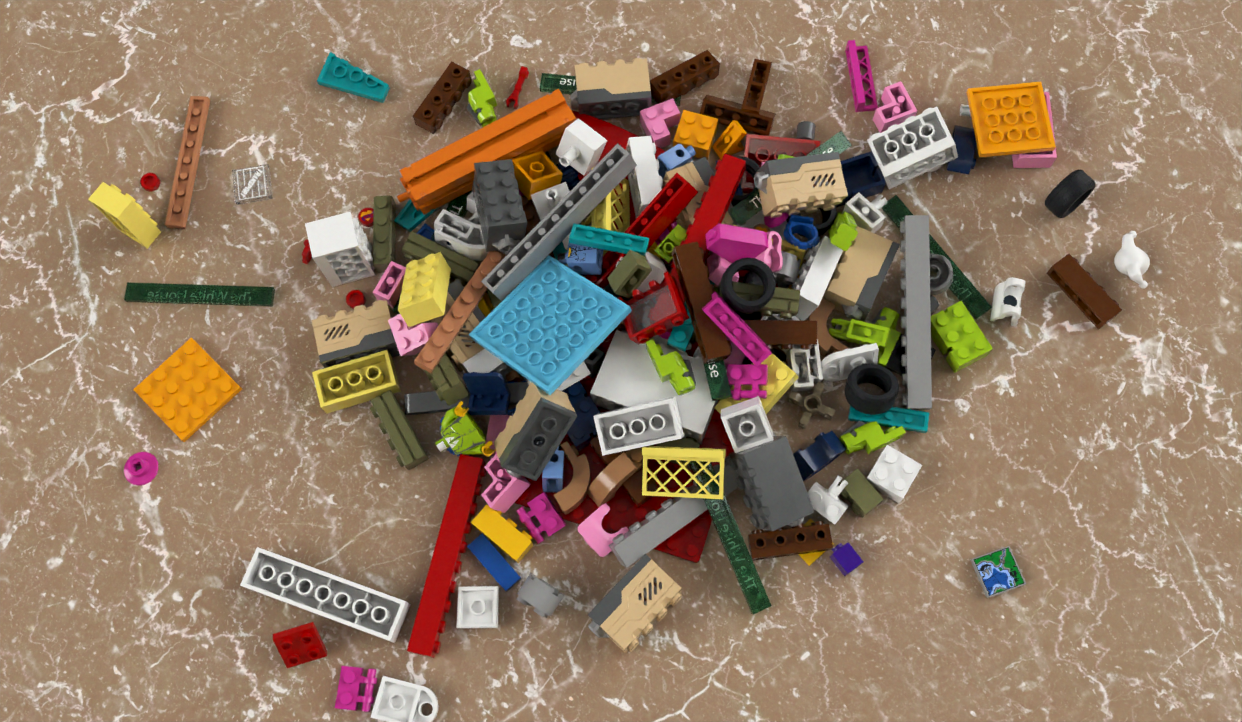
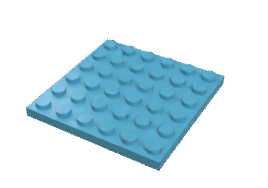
(550, 324)

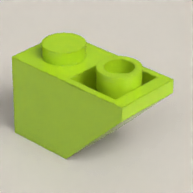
(673, 239)

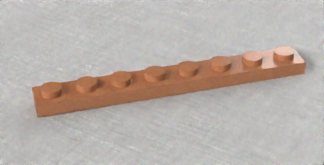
(187, 162)
(457, 314)

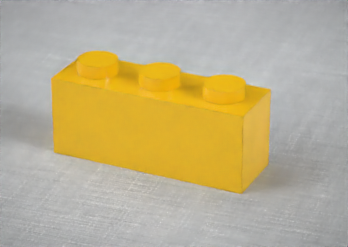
(503, 533)

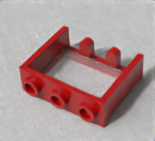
(655, 310)

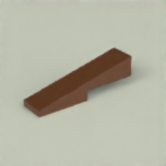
(756, 86)

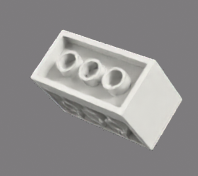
(913, 147)
(340, 248)

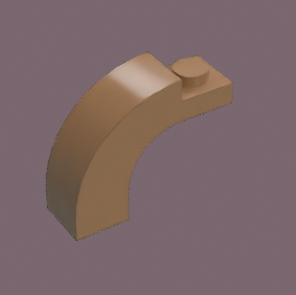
(825, 340)
(614, 475)
(576, 491)

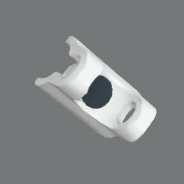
(1008, 300)

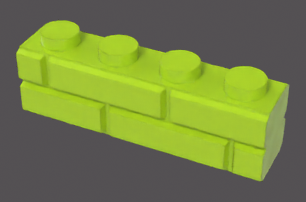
(843, 230)

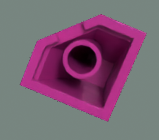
(736, 242)

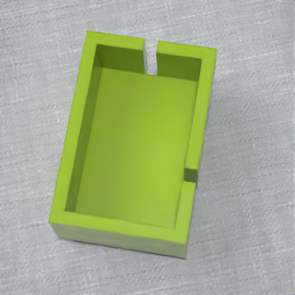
(960, 332)

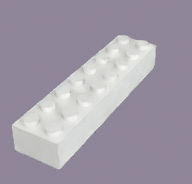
(325, 594)

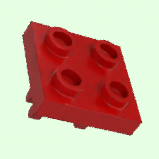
(299, 645)

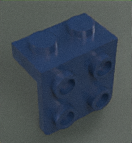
(488, 393)

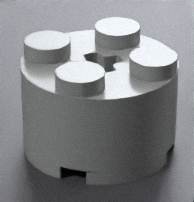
(789, 271)
(944, 276)
(540, 595)

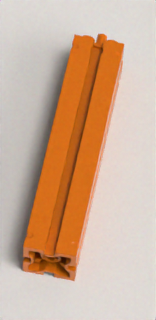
(451, 169)

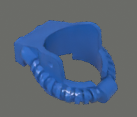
(803, 226)

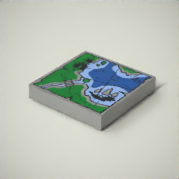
(998, 572)

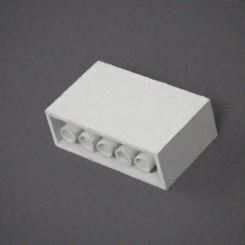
(631, 379)

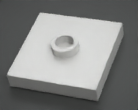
(477, 607)

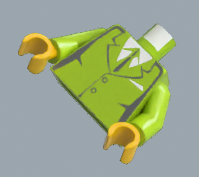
(462, 433)

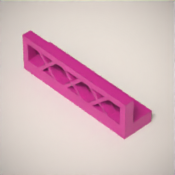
(856, 78)
(736, 329)

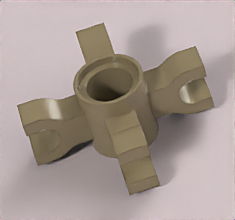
(822, 410)

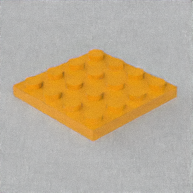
(1010, 119)
(187, 389)

